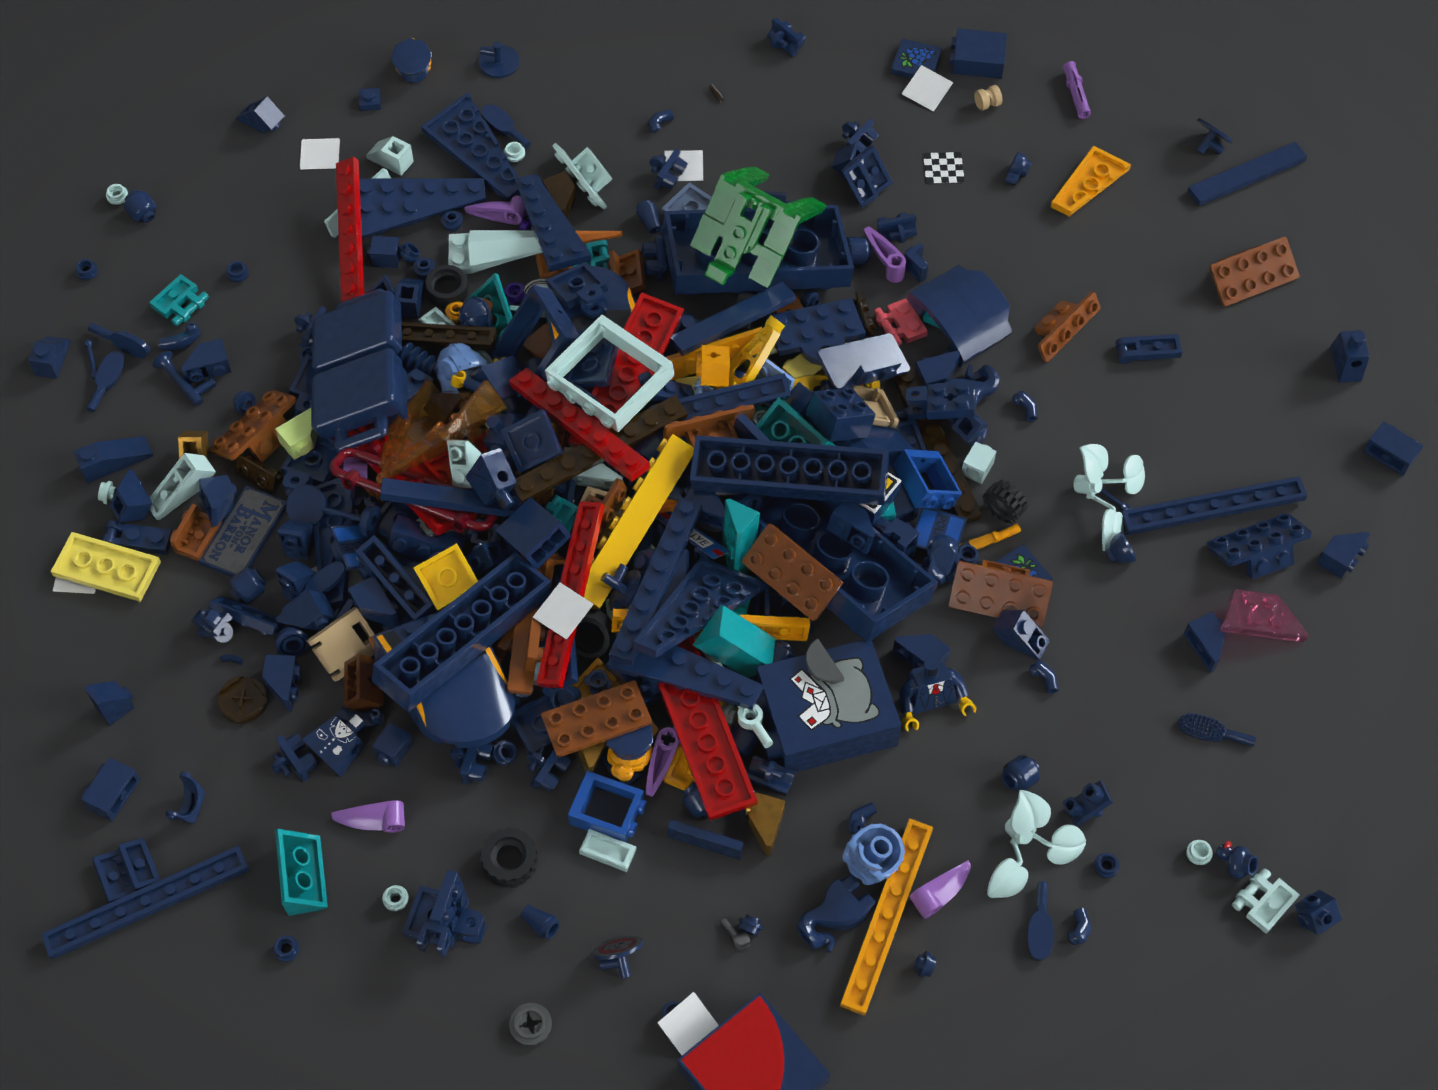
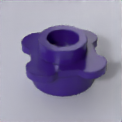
(511, 290)

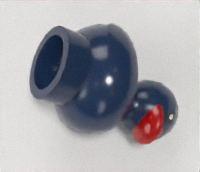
(1239, 860)

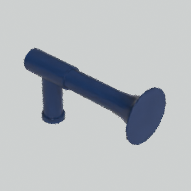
(164, 361)

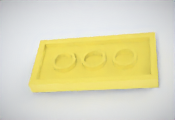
(106, 566)

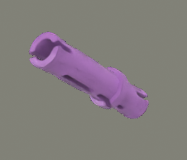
(1074, 83)

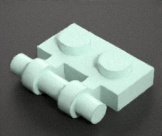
(1271, 906)

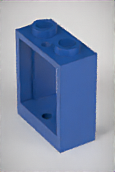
(908, 468)
(577, 812)

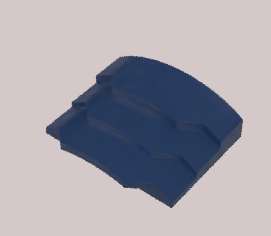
(966, 310)

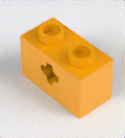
(713, 365)

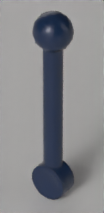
(88, 344)
(1123, 506)

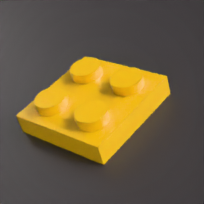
(446, 576)

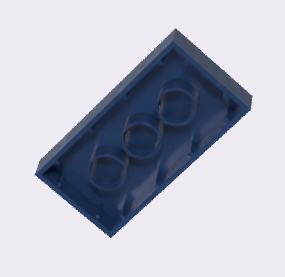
(813, 259)
(876, 586)

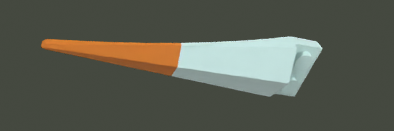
(494, 247)

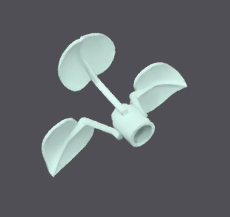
(1095, 463)
(1028, 814)

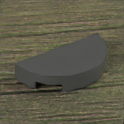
(821, 664)

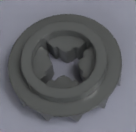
(537, 1014)

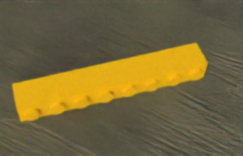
(637, 515)

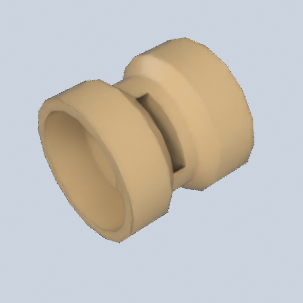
(988, 97)

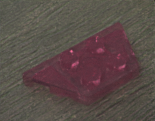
(1261, 616)

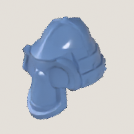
(455, 359)
(874, 853)

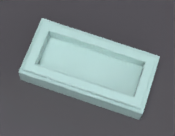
(607, 850)

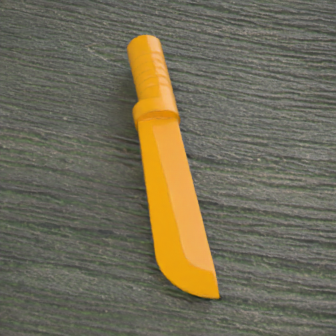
(994, 537)

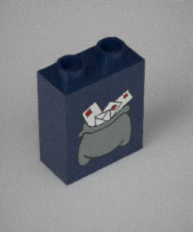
(824, 721)

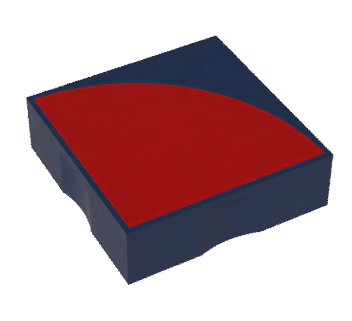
(753, 1053)

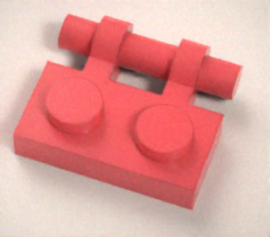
(905, 318)

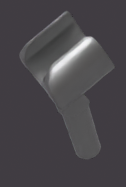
(740, 940)

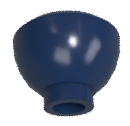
(1120, 550)
(291, 641)

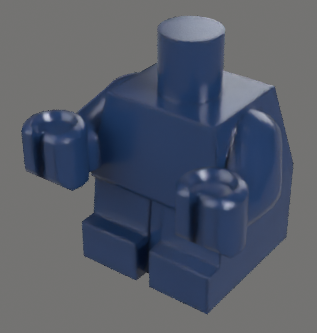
(971, 428)

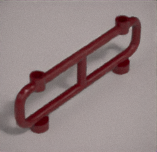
(372, 454)

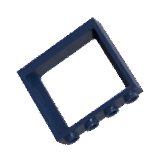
(523, 321)

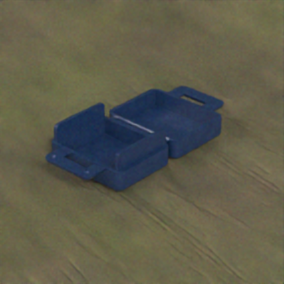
(358, 369)

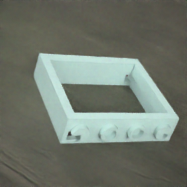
(628, 343)

